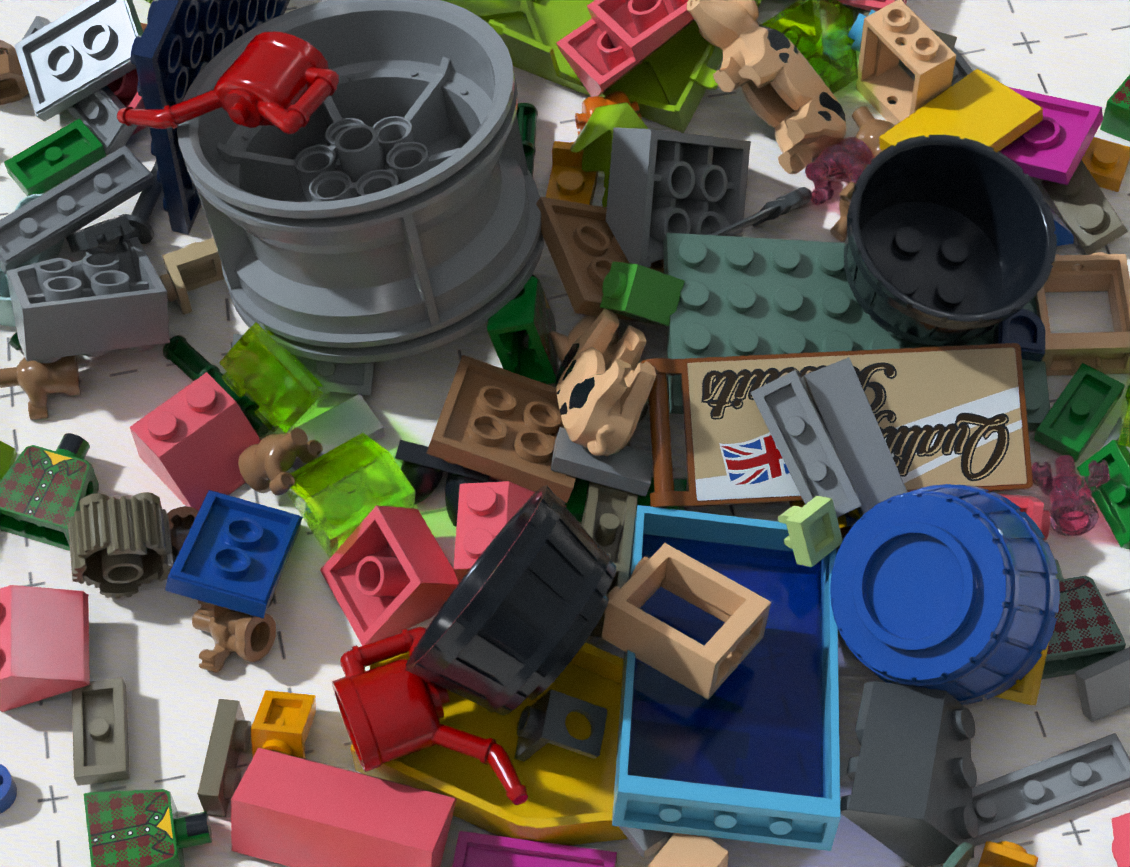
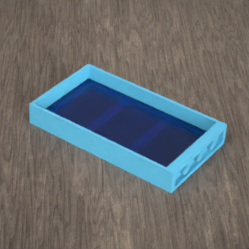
(766, 744)

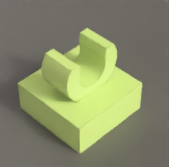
(812, 530)

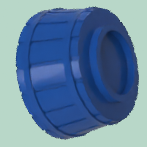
(946, 591)

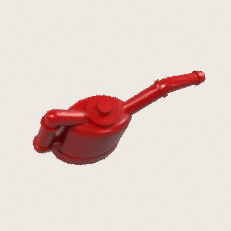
(270, 84)
(399, 713)

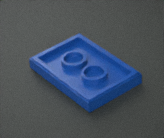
(234, 554)

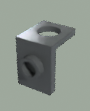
(546, 724)

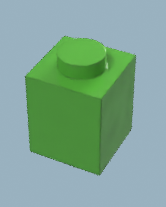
(641, 293)

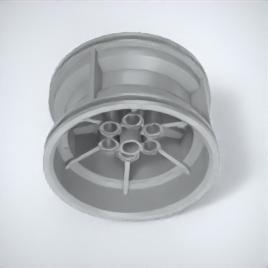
(396, 203)

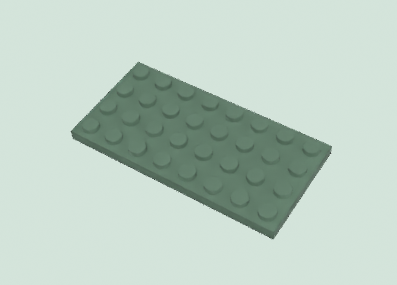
(783, 300)

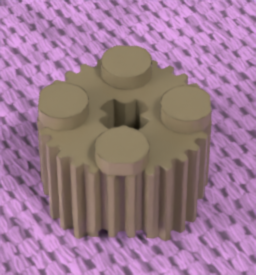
(120, 543)

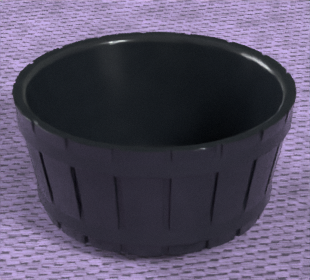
(946, 239)
(518, 609)

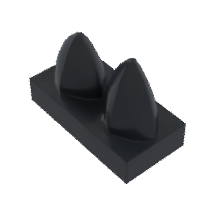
(426, 472)

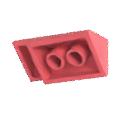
(621, 38)
(335, 817)

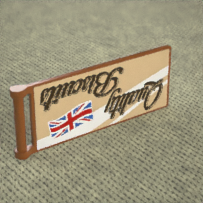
(941, 409)

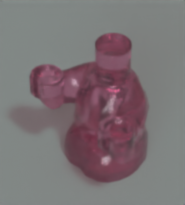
(836, 164)
(1071, 494)

